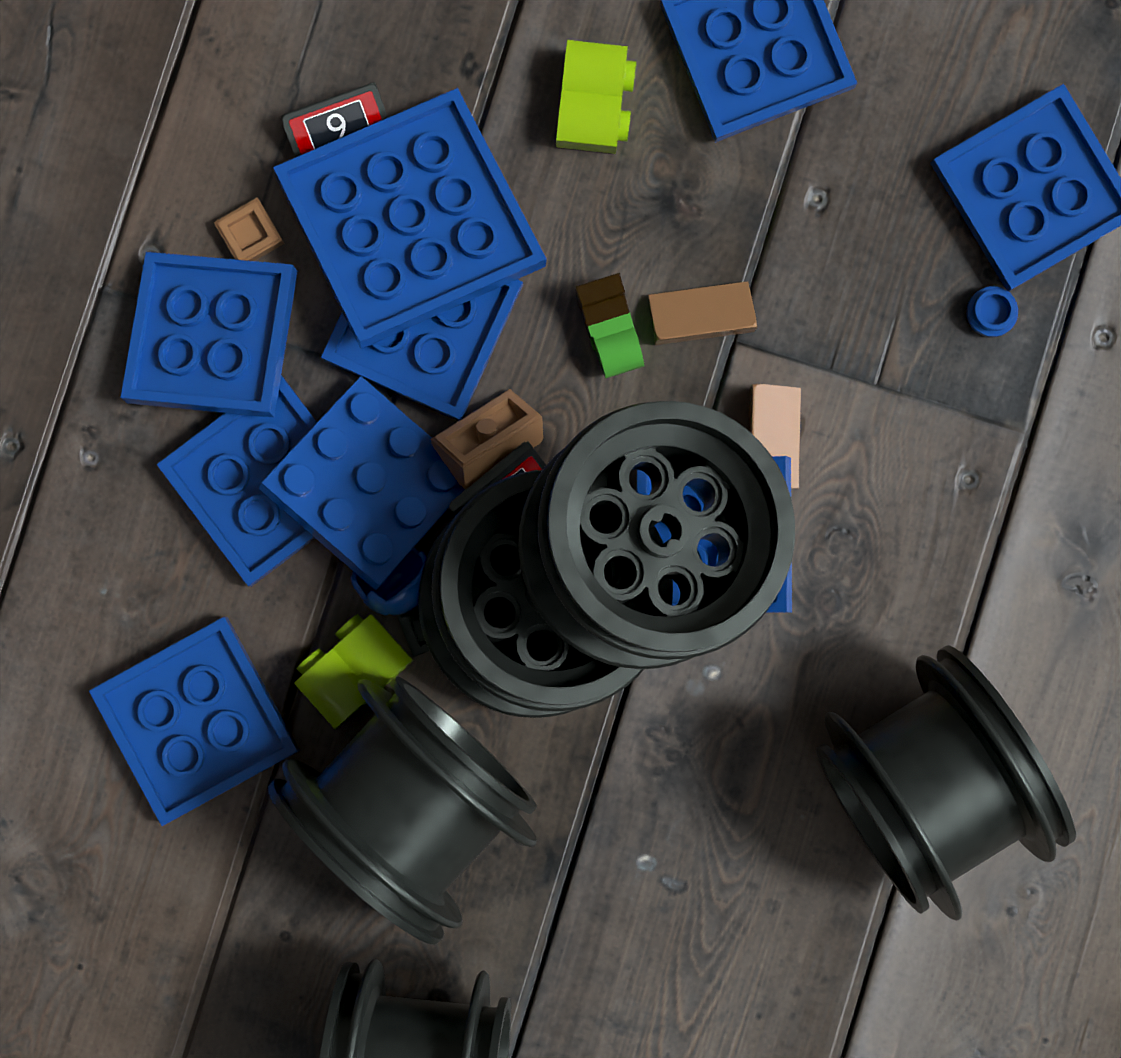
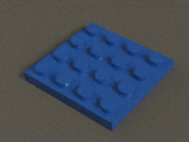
(409, 217)

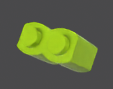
(593, 97)
(363, 653)

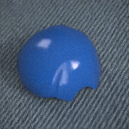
(398, 591)

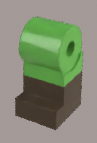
(610, 325)

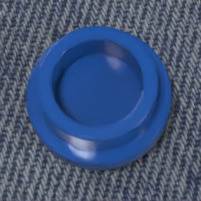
(992, 311)

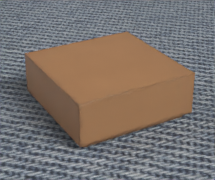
(249, 232)

